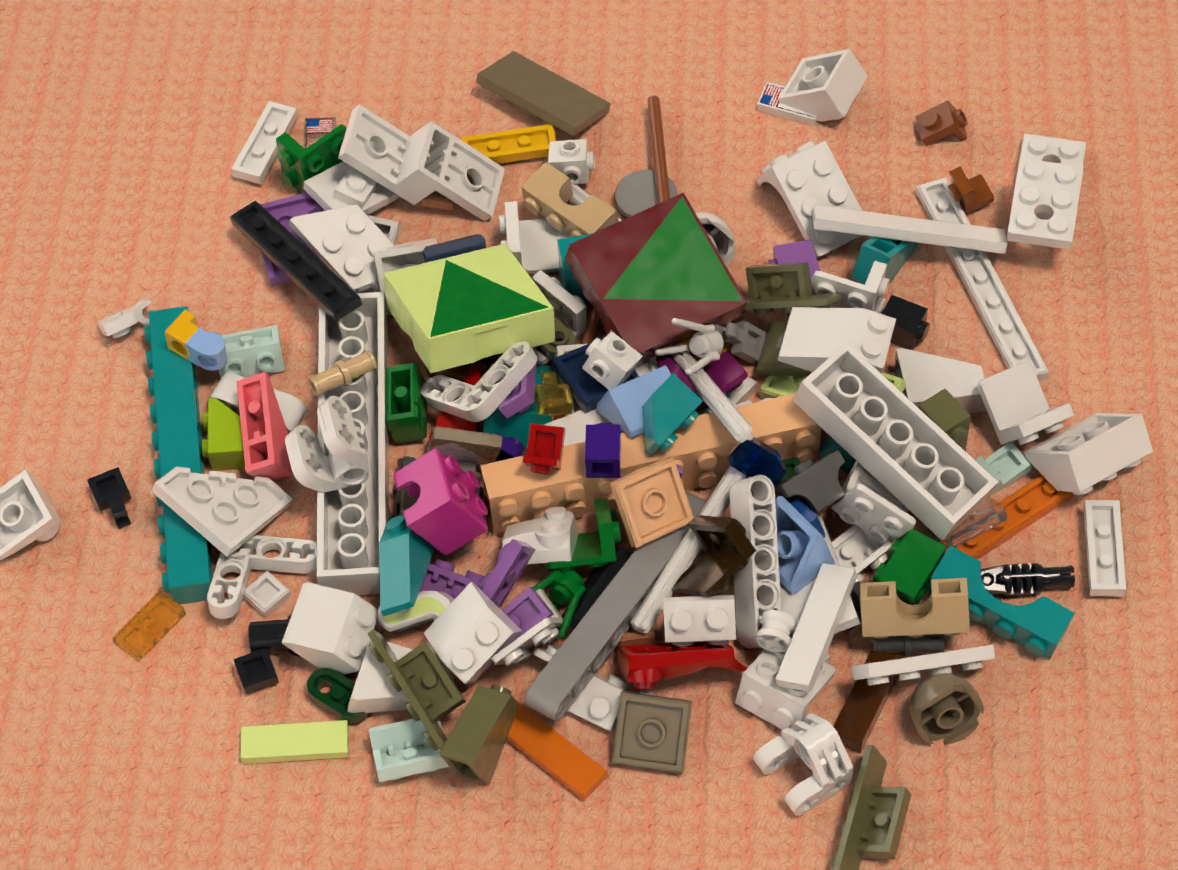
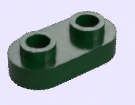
(338, 698)

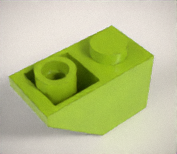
(224, 439)

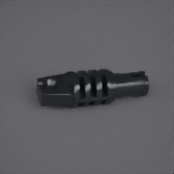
(1025, 578)

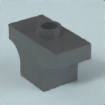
(815, 482)

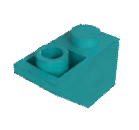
(666, 411)

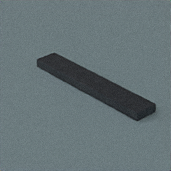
(296, 261)

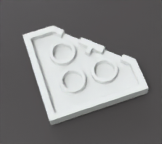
(222, 506)

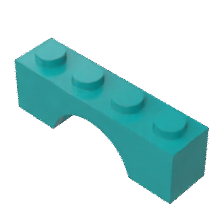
(1034, 625)

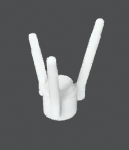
(703, 344)

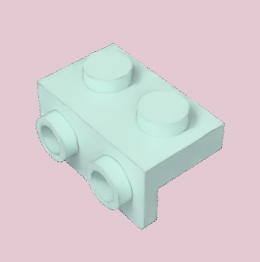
(403, 750)

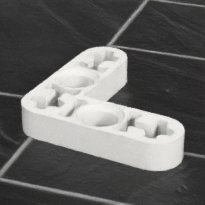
(482, 399)
(245, 560)

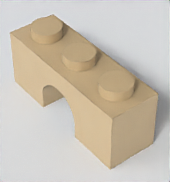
(547, 195)
(941, 613)

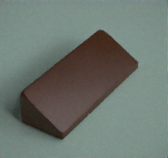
(864, 706)

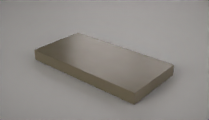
(543, 93)

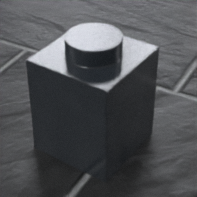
(909, 322)

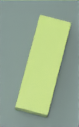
(294, 742)

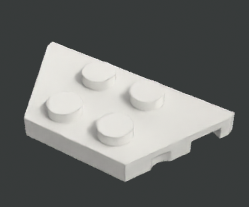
(344, 242)

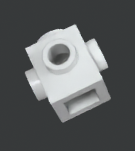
(572, 159)
(611, 360)

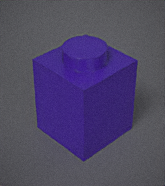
(603, 451)

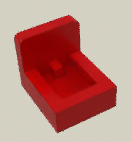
(544, 448)

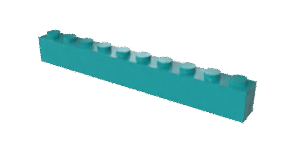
(179, 445)

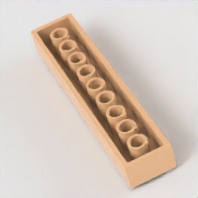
(701, 451)

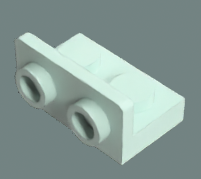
(253, 352)

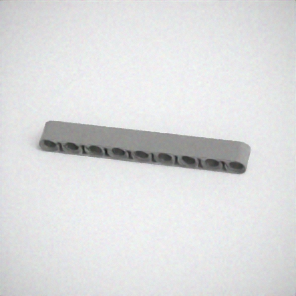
(603, 624)

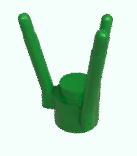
(564, 588)

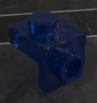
(756, 459)

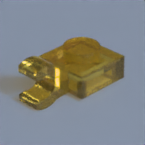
(553, 397)

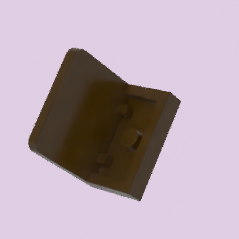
(724, 555)

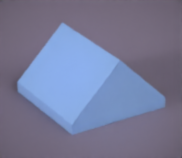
(624, 402)
(799, 548)

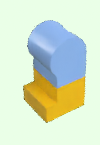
(196, 344)

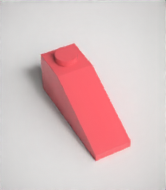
(262, 429)

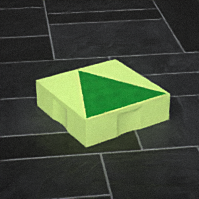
(468, 307)

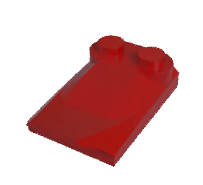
(656, 661)

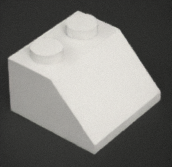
(825, 85)
(330, 628)
(471, 633)

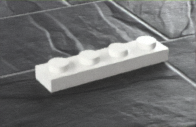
(910, 667)

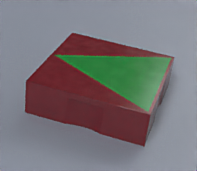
(655, 271)

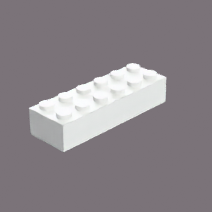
(894, 441)

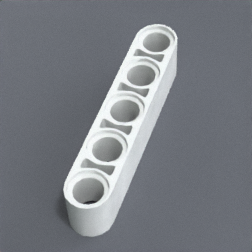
(764, 577)

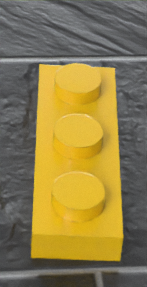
(513, 144)

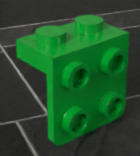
(301, 163)
(595, 547)

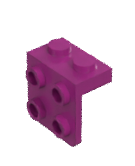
(725, 373)

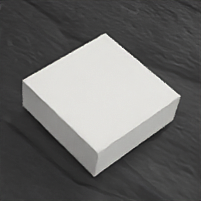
(266, 594)

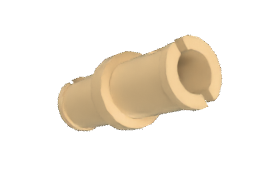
(342, 373)

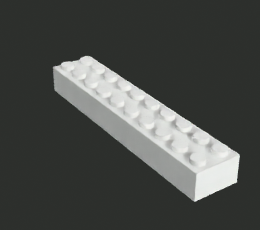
(355, 516)

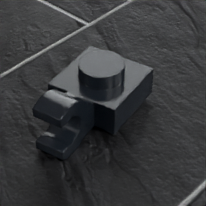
(110, 492)

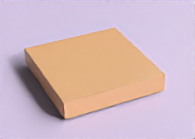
(652, 502)

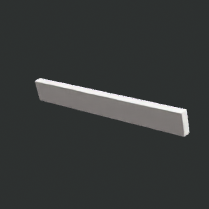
(983, 284)

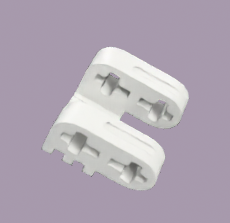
(347, 459)
(821, 751)

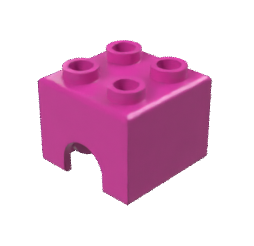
(447, 501)

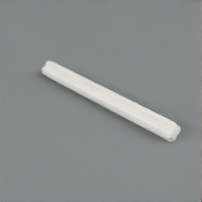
(715, 398)
(683, 556)

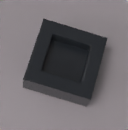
(256, 670)

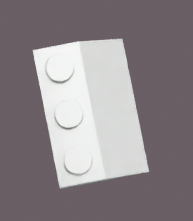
(1091, 451)

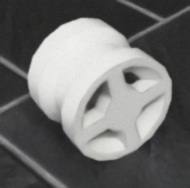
(775, 631)

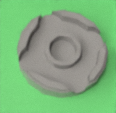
(639, 192)

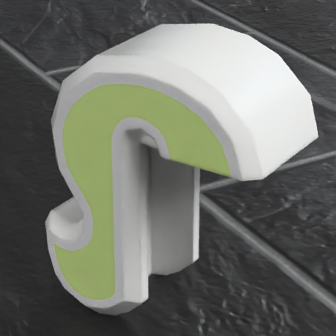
(427, 608)

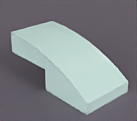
(1005, 466)

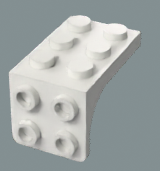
(809, 180)
(872, 507)

